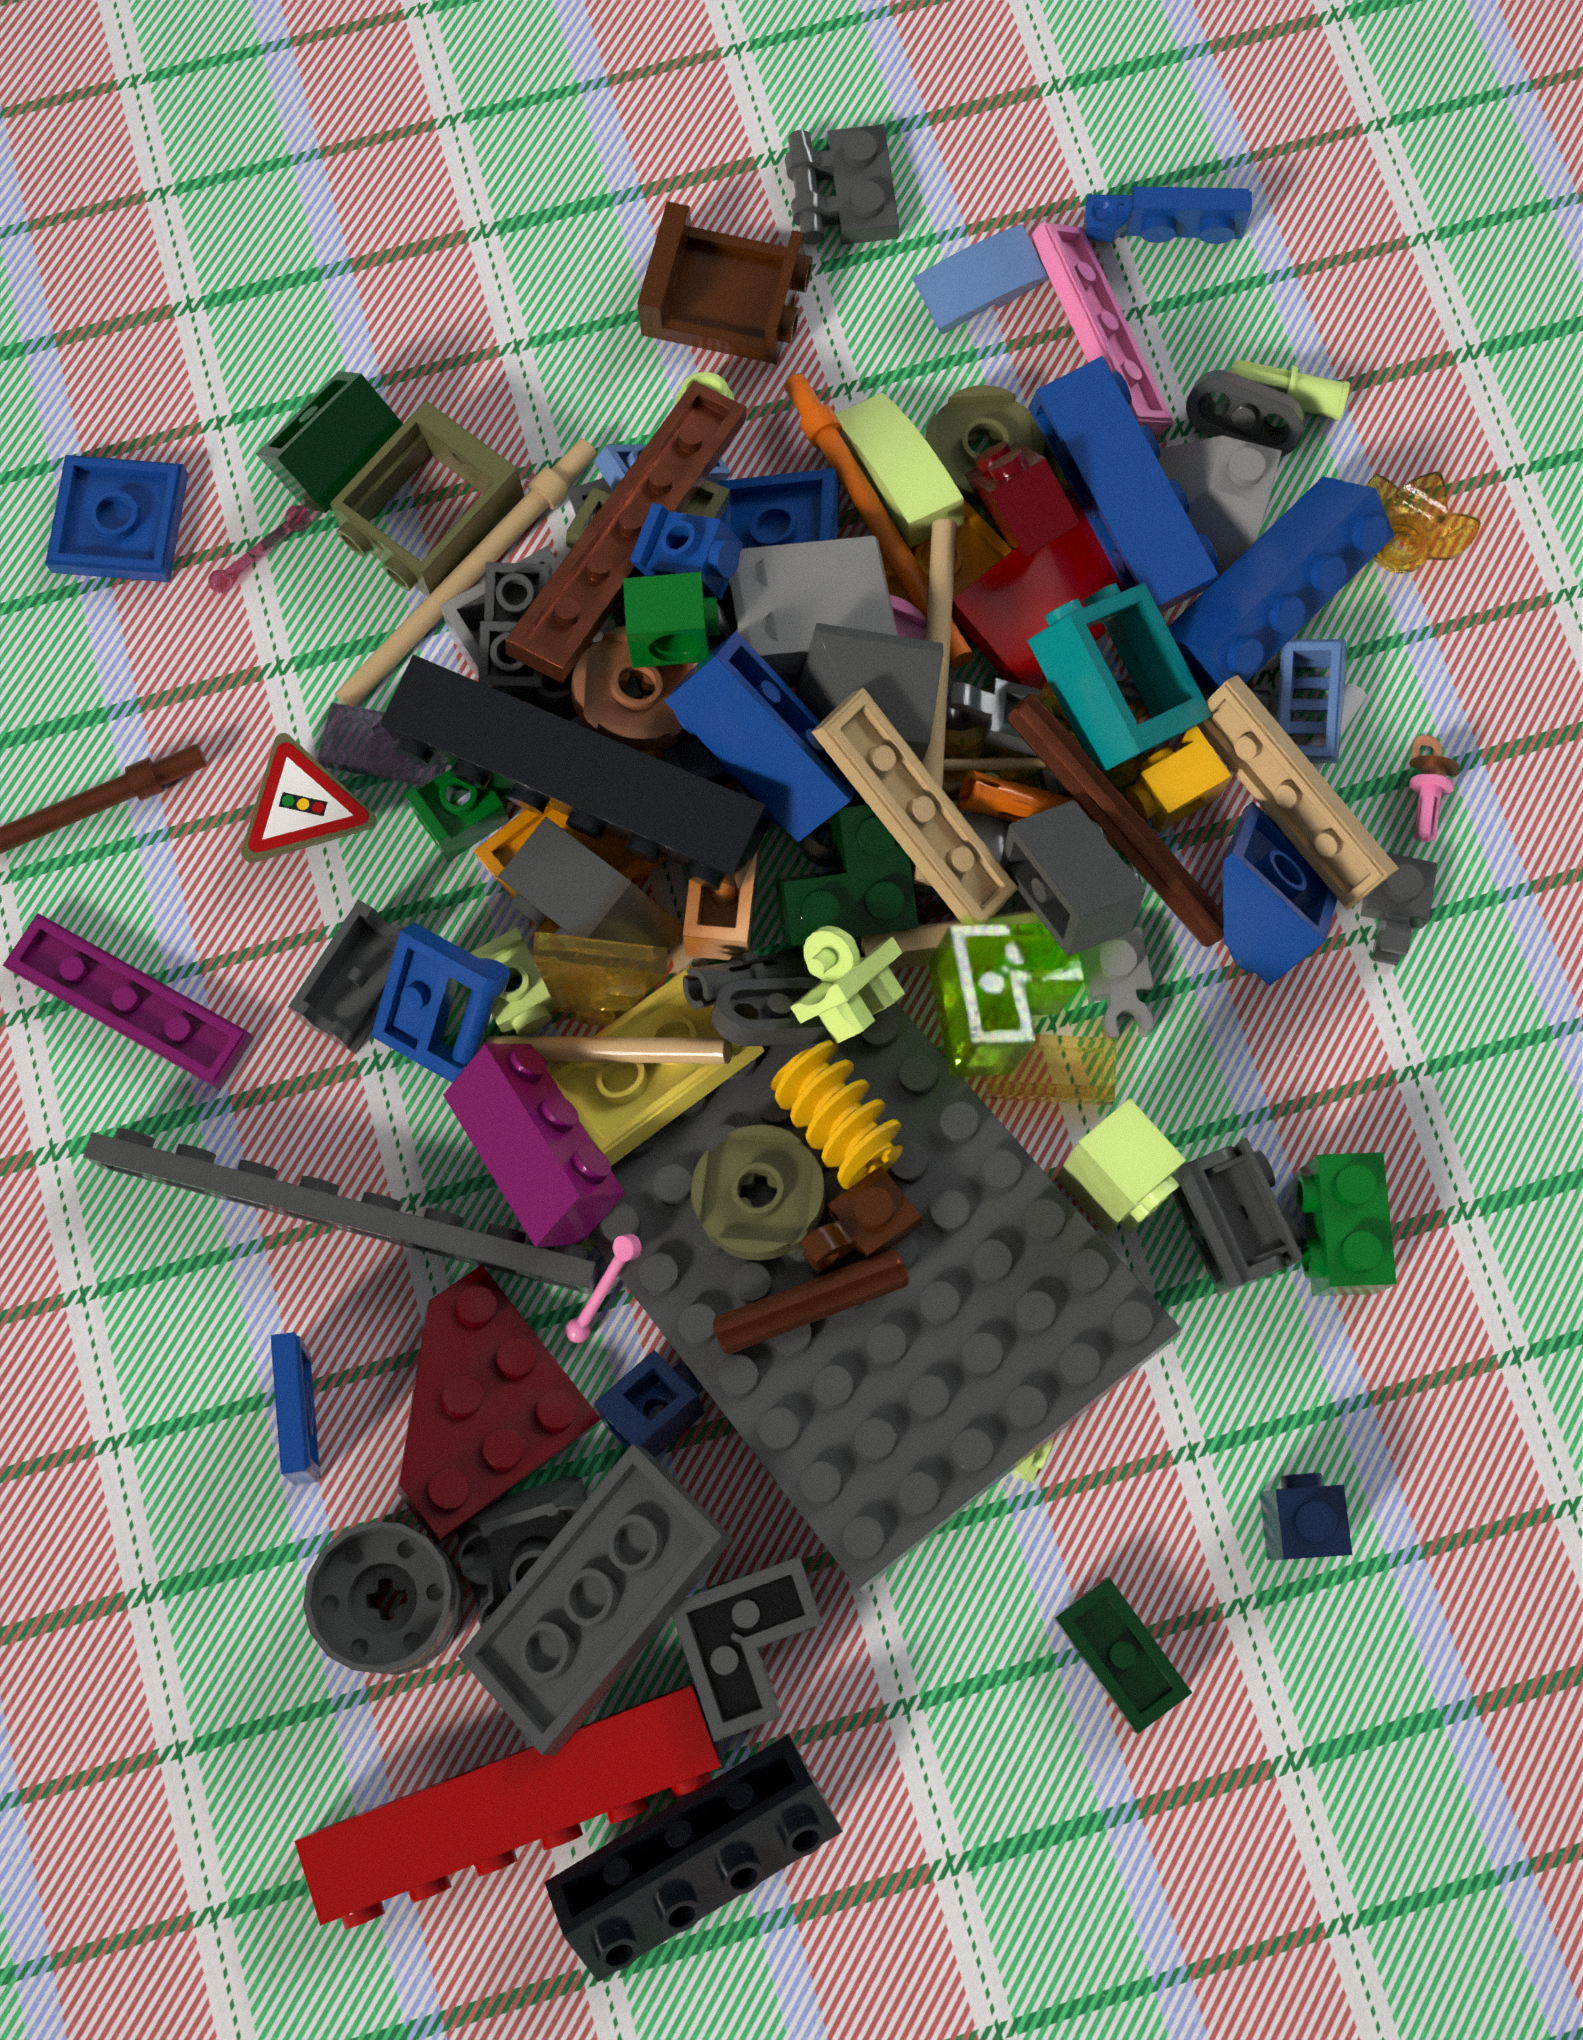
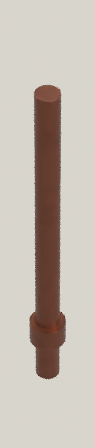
(141, 780)

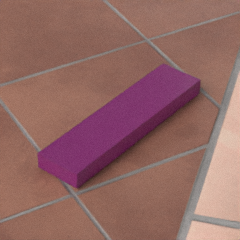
(128, 1001)

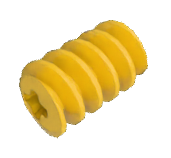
(834, 1114)

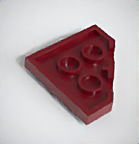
(482, 1407)

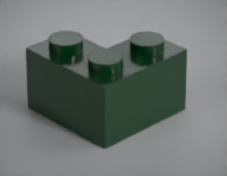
(864, 895)

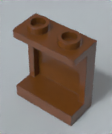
(722, 289)

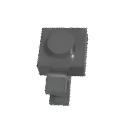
(974, 708)
(1400, 904)

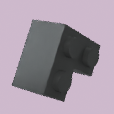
(582, 892)
(724, 1636)

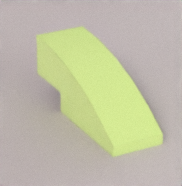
(901, 467)

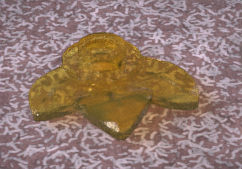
(1421, 523)

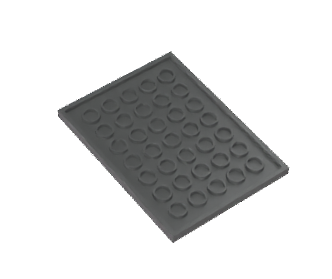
(927, 1393)

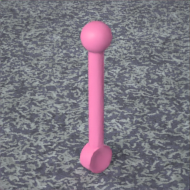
(625, 1249)

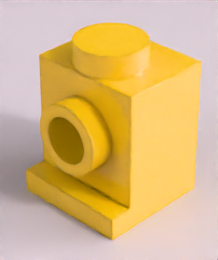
(1178, 781)

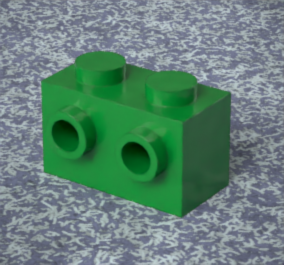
(1346, 1224)

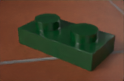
(1122, 1655)

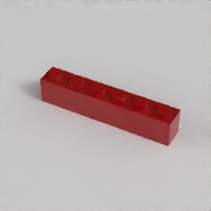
(508, 1804)

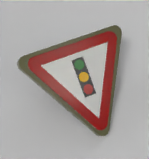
(300, 805)

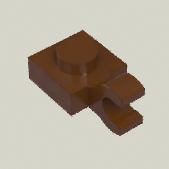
(867, 1218)

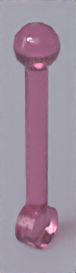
(296, 520)

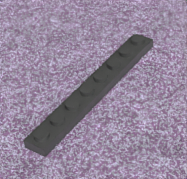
(318, 1203)

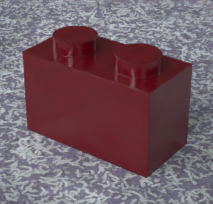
(1021, 496)

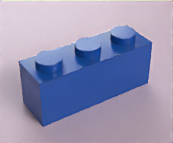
(761, 736)

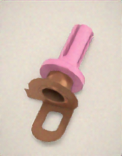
(1430, 785)

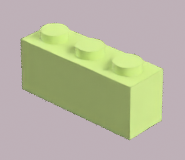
(1121, 1169)

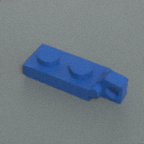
(1169, 212)

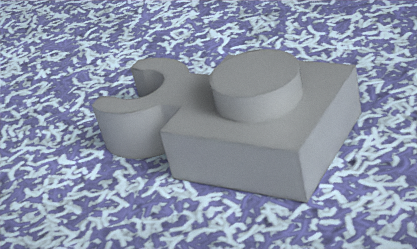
(1117, 974)

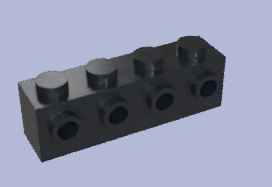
(691, 1858)

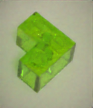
(990, 985)

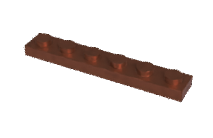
(591, 575)

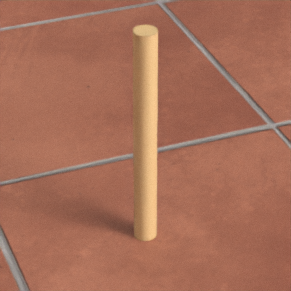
(625, 1049)

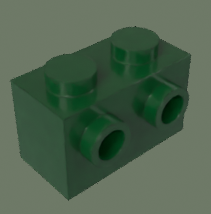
(330, 440)

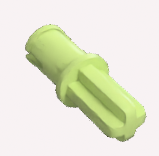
(1313, 393)

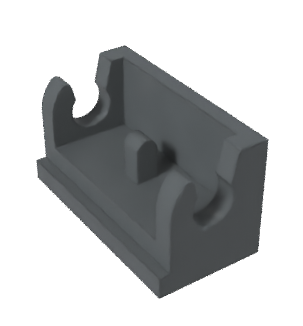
(349, 979)

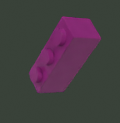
(533, 1144)

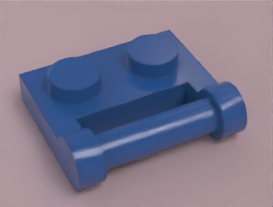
(421, 995)

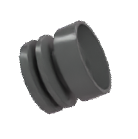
(356, 1572)

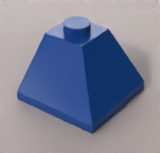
(1271, 899)

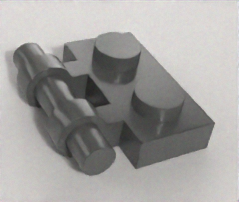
(861, 184)

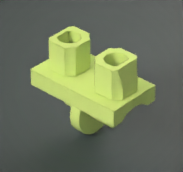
(850, 985)

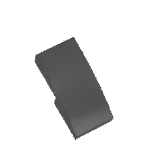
(508, 595)

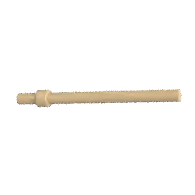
(545, 492)
(939, 630)

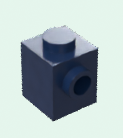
(1305, 1519)

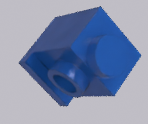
(687, 544)

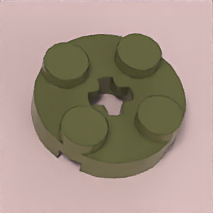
(976, 413)
(735, 1165)

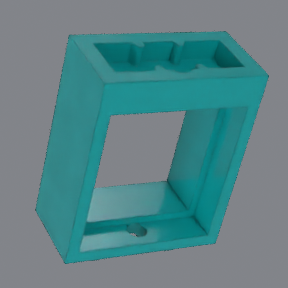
(1089, 689)

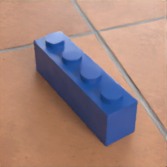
(1122, 486)
(1281, 581)

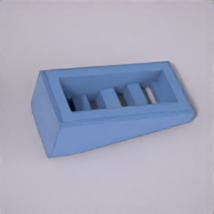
(1313, 655)

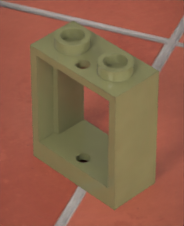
(422, 435)

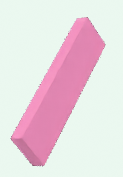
(1098, 317)

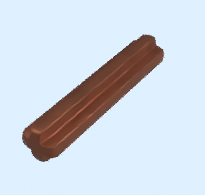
(810, 1301)

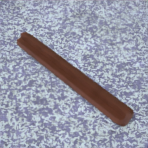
(1117, 819)

